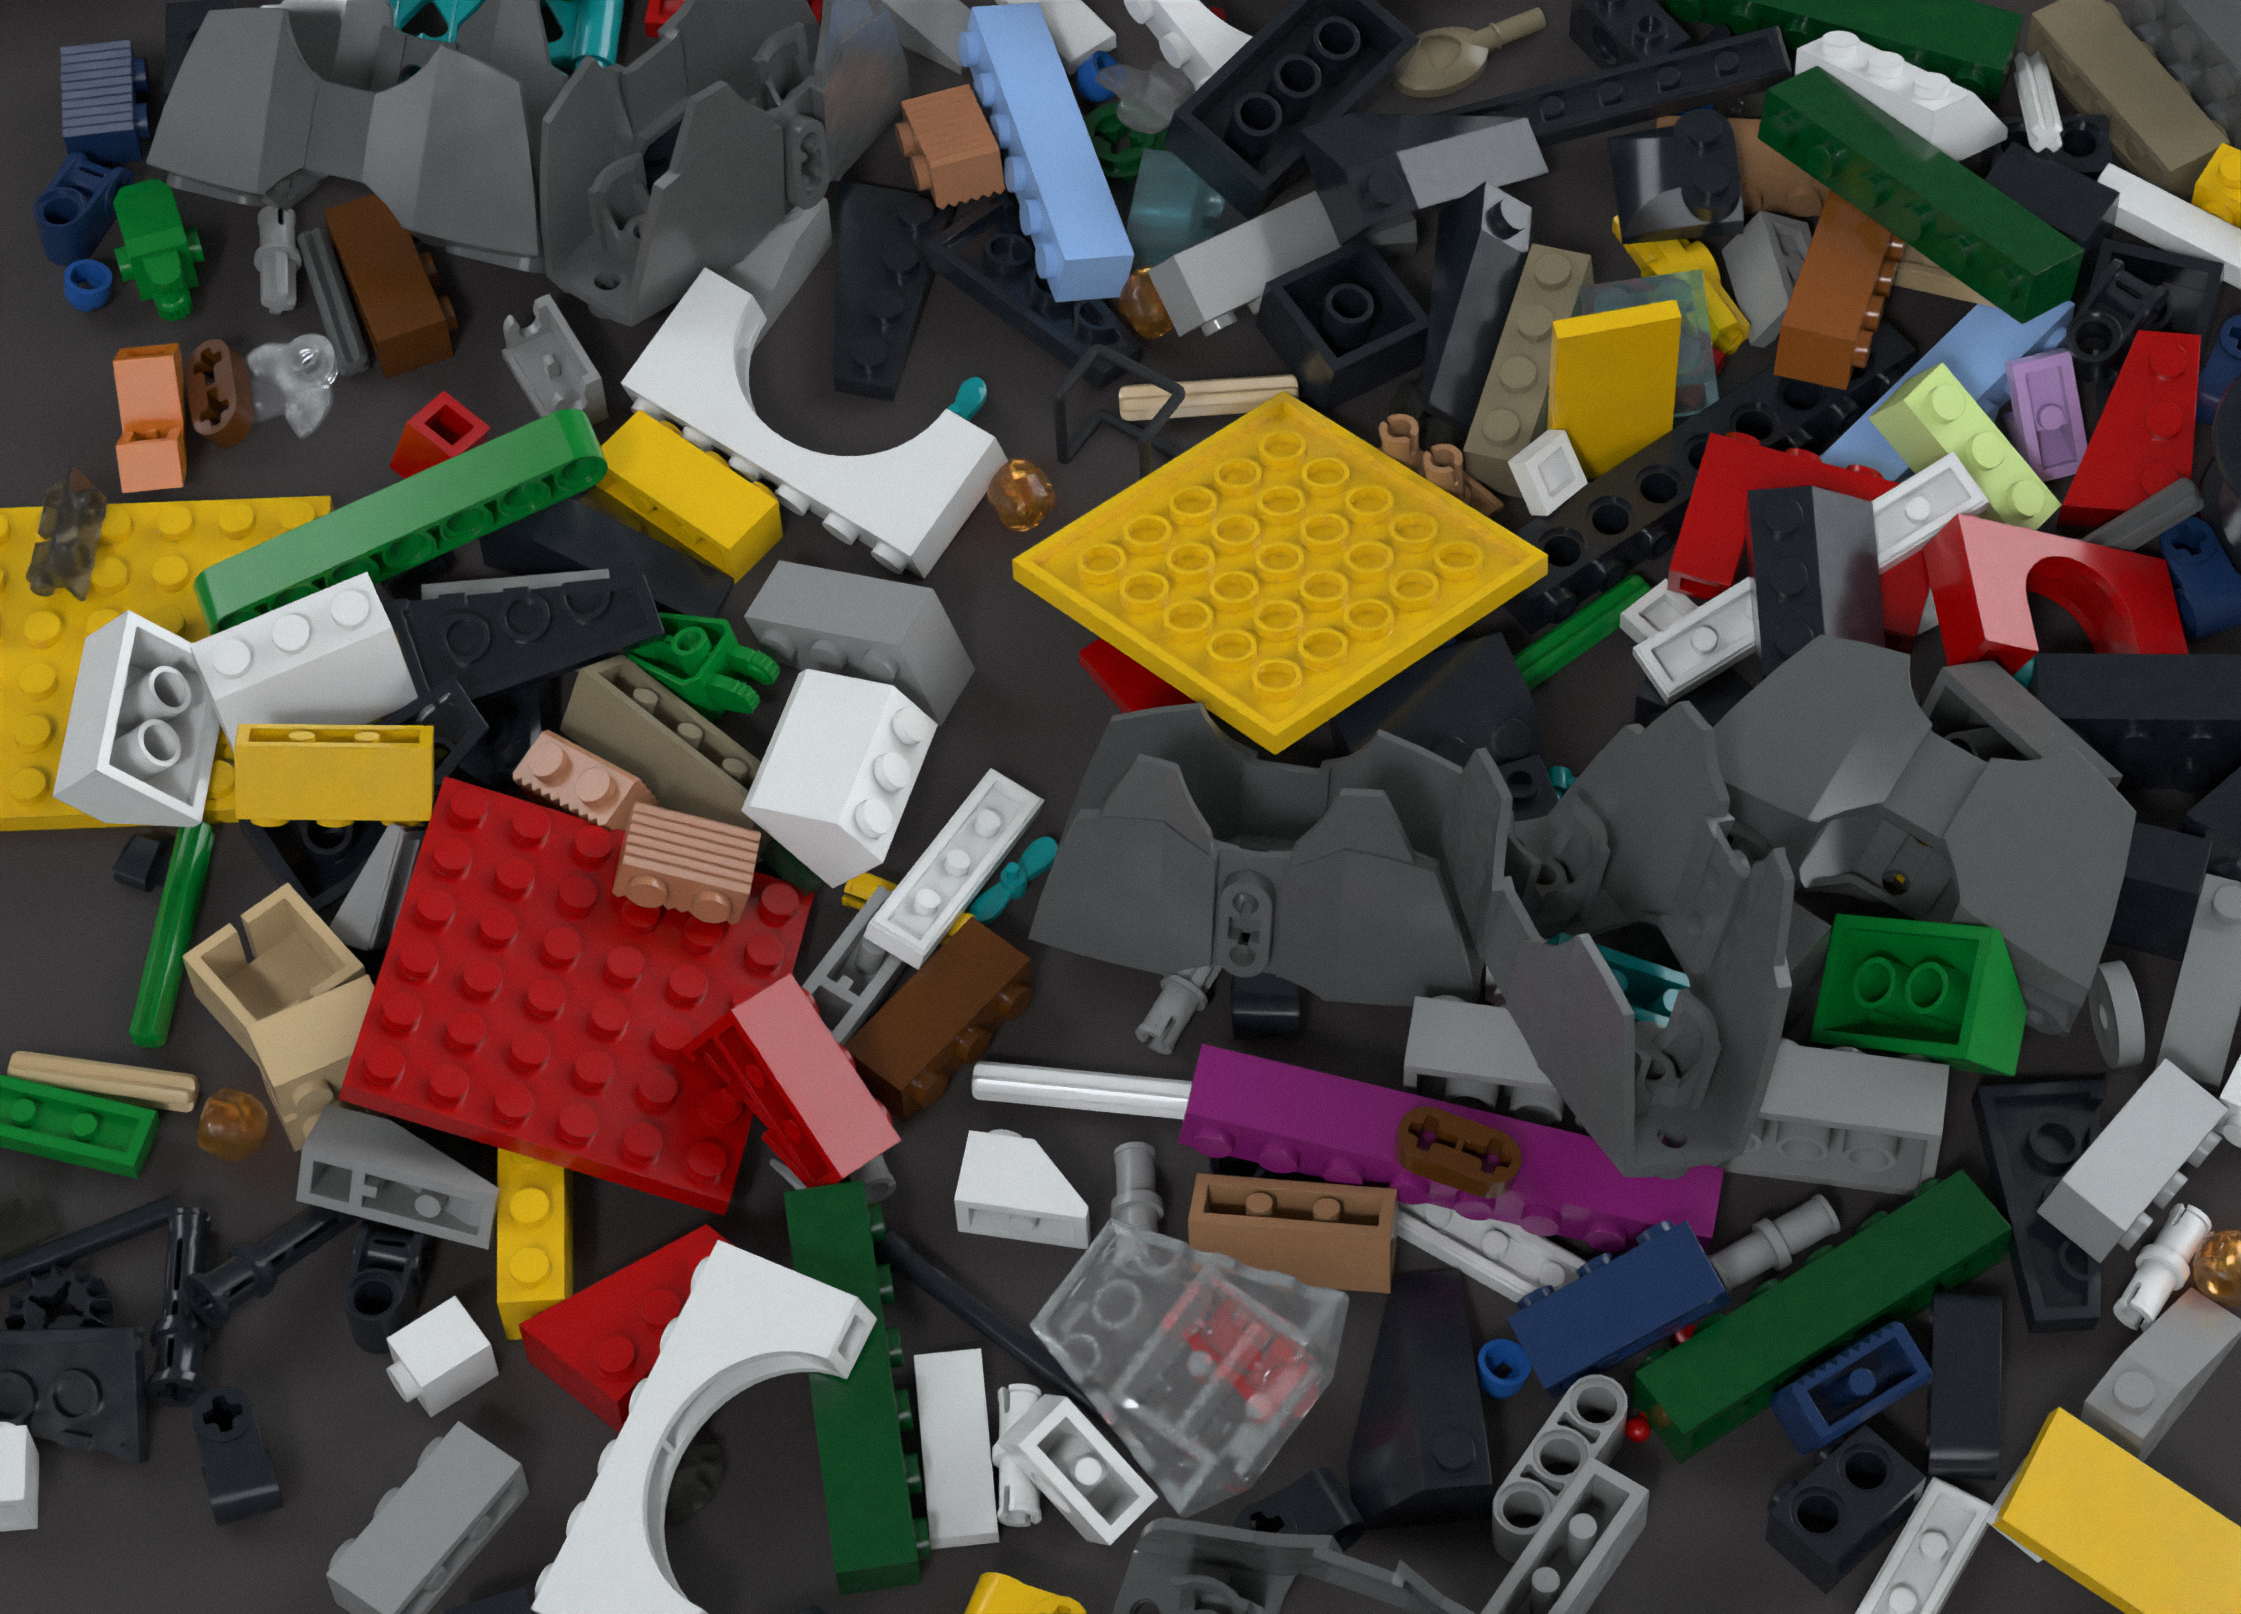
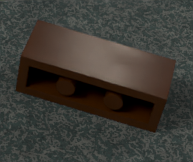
(391, 286)
(941, 1019)

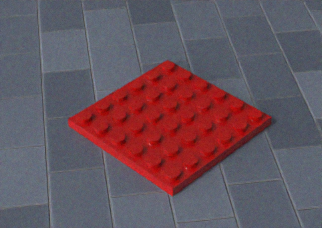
(557, 1013)

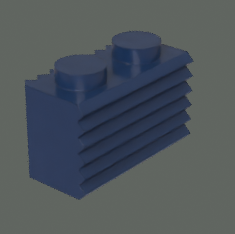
(103, 101)
(1850, 1387)

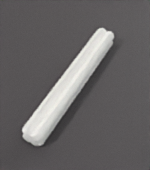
(2038, 102)
(1080, 1089)

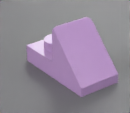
(2046, 413)

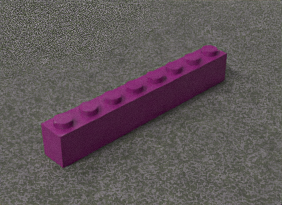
(1347, 1131)

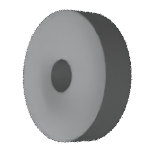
(2117, 1015)

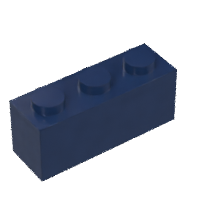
(1618, 1306)

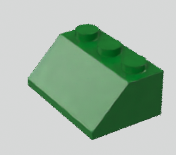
(1921, 993)

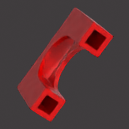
(1715, 534)
(1987, 566)

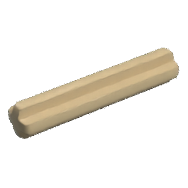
(1205, 396)
(109, 1080)

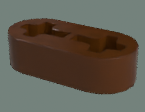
(230, 388)
(1457, 1152)

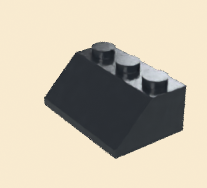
(1810, 571)
(1451, 705)

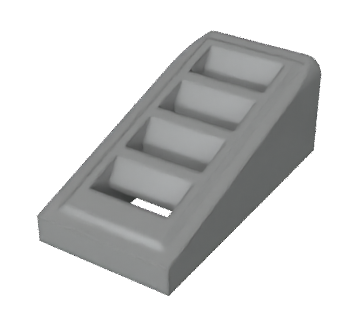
(378, 893)

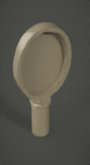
(1457, 56)

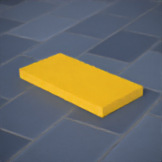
(1614, 381)
(2121, 1525)

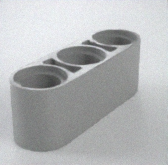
(1564, 1440)

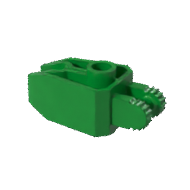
(157, 247)
(705, 665)

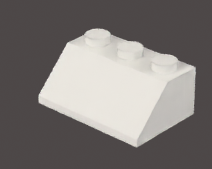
(1919, 99)
(308, 663)
(138, 729)
(839, 772)

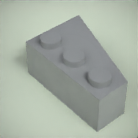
(863, 632)

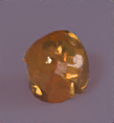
(1143, 306)
(1021, 495)
(232, 1124)
(2219, 1266)

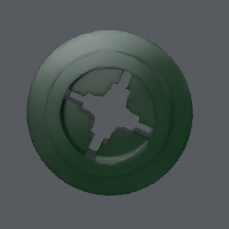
(1108, 130)

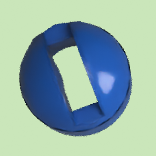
(1086, 74)
(97, 283)
(1492, 1359)

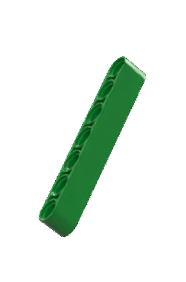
(409, 519)

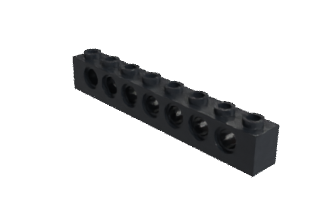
(1668, 471)

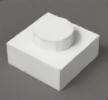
(1547, 472)
(1654, 612)

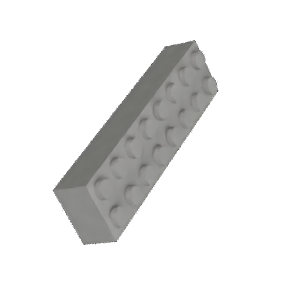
(1822, 1120)

